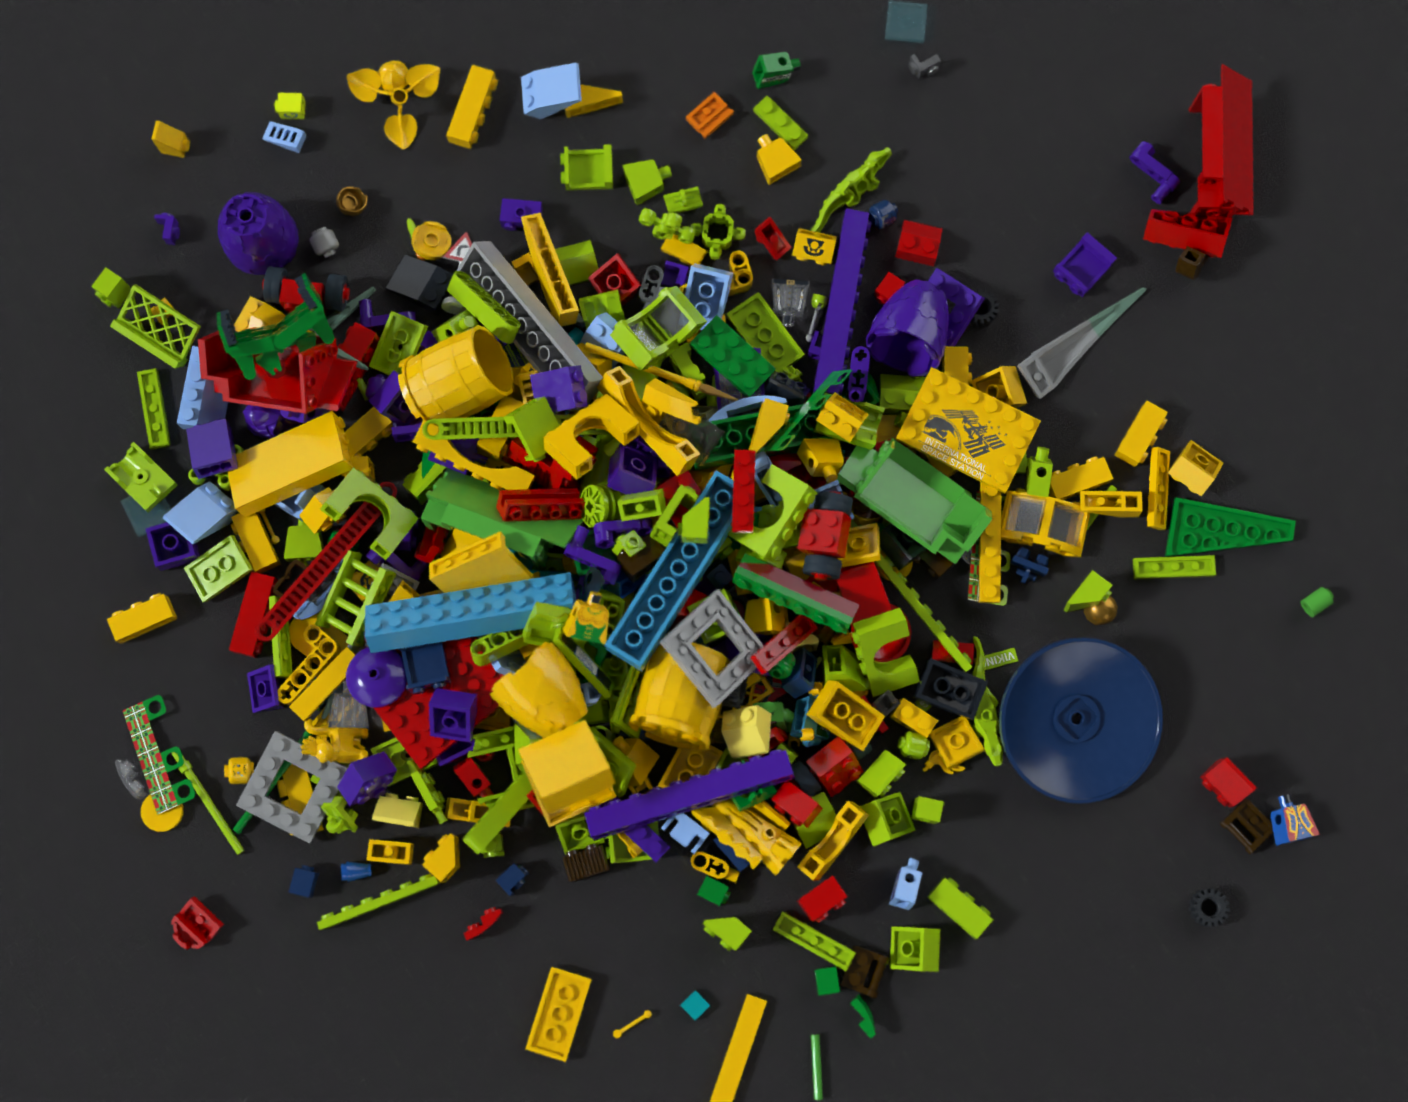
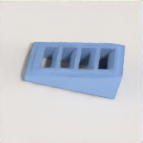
(295, 146)

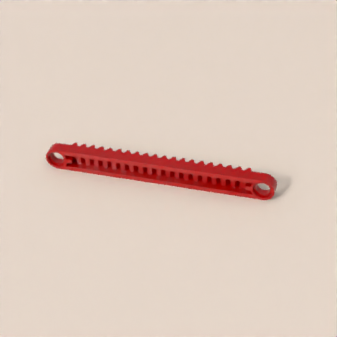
(321, 567)

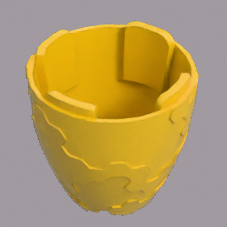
(542, 693)

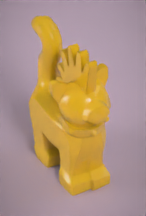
(344, 744)

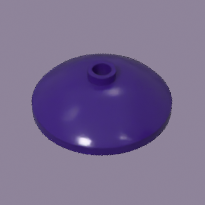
(377, 690)

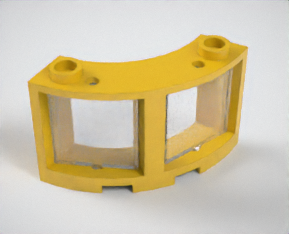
(1045, 522)

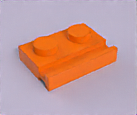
(709, 115)

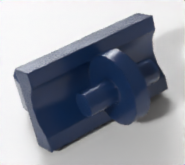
(1021, 560)

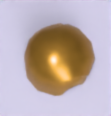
(351, 201)
(1102, 613)

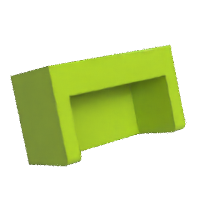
(927, 810)

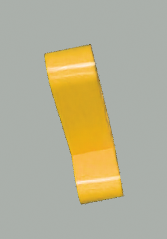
(739, 271)
(305, 667)

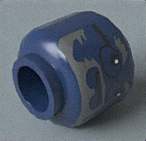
(883, 214)

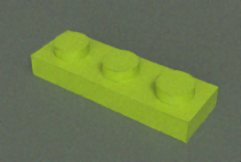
(780, 123)

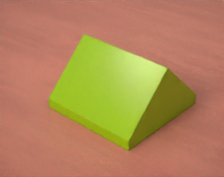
(577, 262)

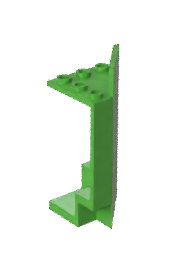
(916, 498)
(471, 507)

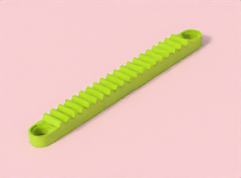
(484, 428)

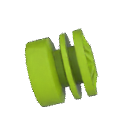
(600, 504)

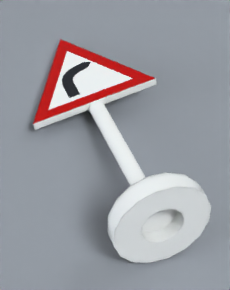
(456, 253)

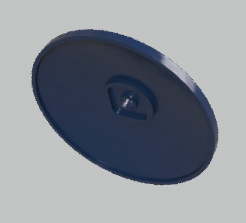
(1116, 727)

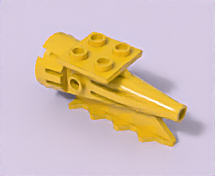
(752, 834)

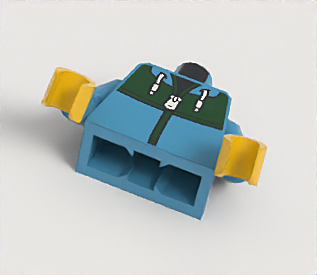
(803, 726)

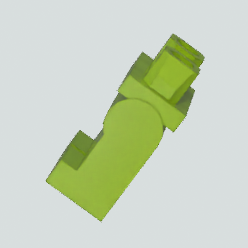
(684, 367)

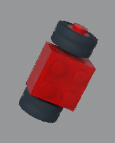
(284, 291)
(825, 535)
(832, 767)

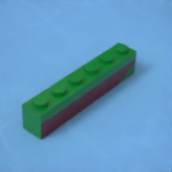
(795, 593)

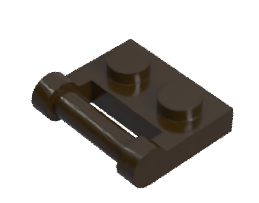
(1253, 821)
(858, 969)

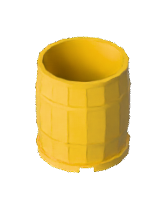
(456, 376)
(671, 705)

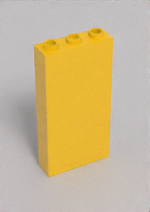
(290, 464)

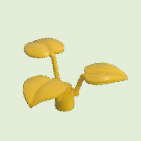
(422, 80)

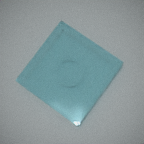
(906, 21)
(140, 518)

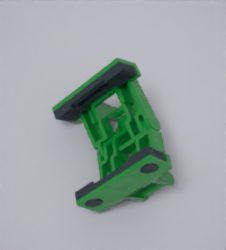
(276, 337)

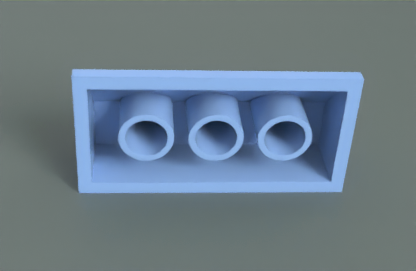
(199, 401)

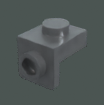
(926, 67)

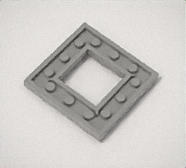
(678, 645)
(257, 803)

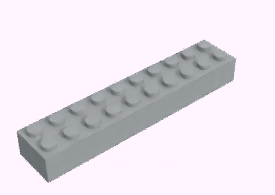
(540, 335)

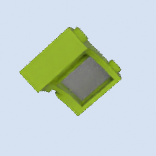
(658, 328)

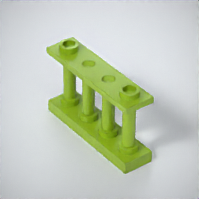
(379, 589)

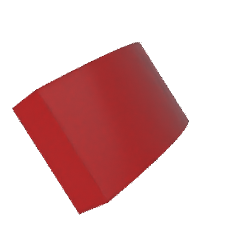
(489, 919)

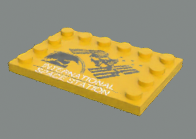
(968, 430)

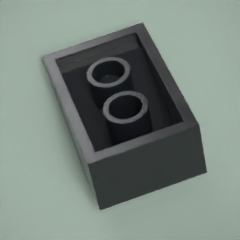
(421, 283)
(899, 546)
(950, 689)

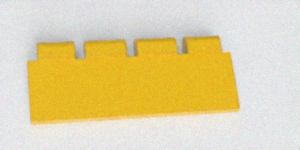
(297, 787)

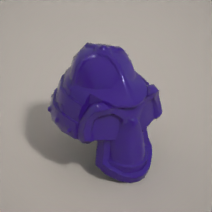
(267, 421)

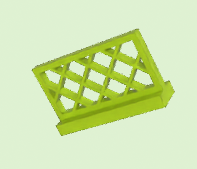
(152, 342)

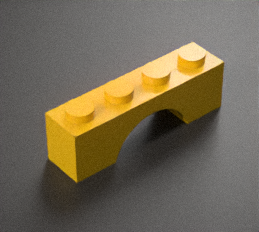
(825, 853)

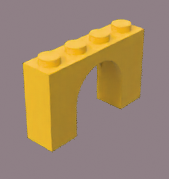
(601, 414)

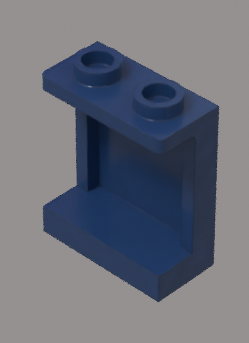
(425, 667)

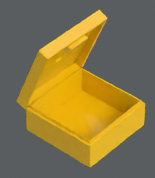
(567, 773)

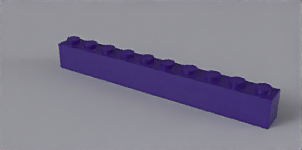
(842, 298)
(689, 795)

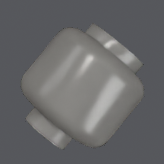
(324, 242)

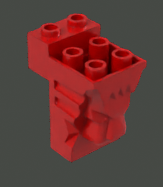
(548, 471)

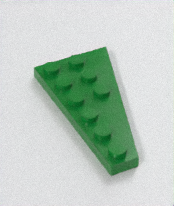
(1210, 527)

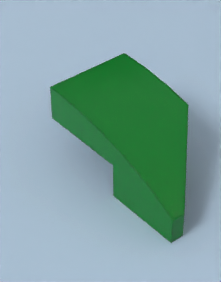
(867, 1023)

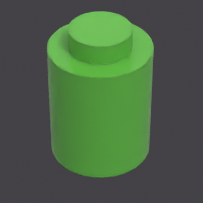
(1317, 601)

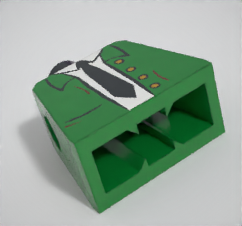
(774, 69)

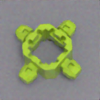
(719, 217)

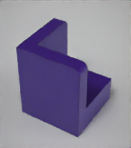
(675, 274)
(815, 346)

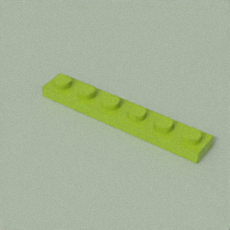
(368, 904)

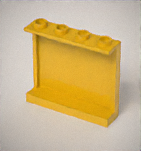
(479, 565)

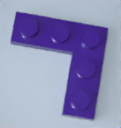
(966, 303)

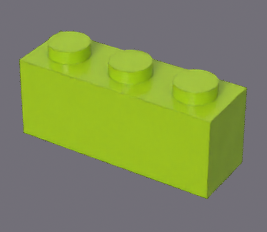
(960, 907)

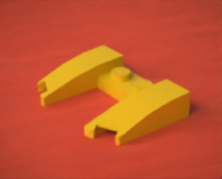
(663, 399)

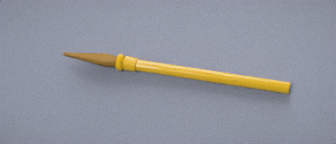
(687, 382)

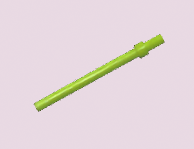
(186, 769)

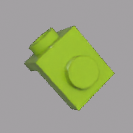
(630, 543)

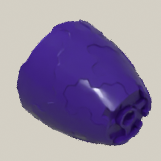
(263, 240)
(911, 329)

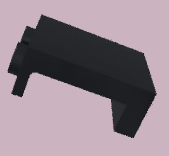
(784, 387)

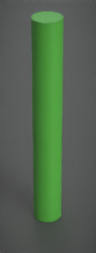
(816, 1062)

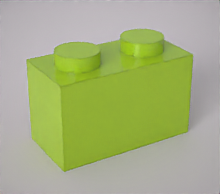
(111, 288)
(642, 504)

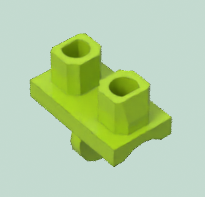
(683, 200)
(338, 818)

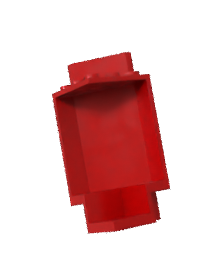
(1227, 147)
(310, 379)

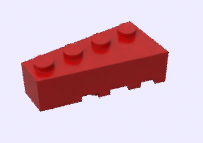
(1187, 230)

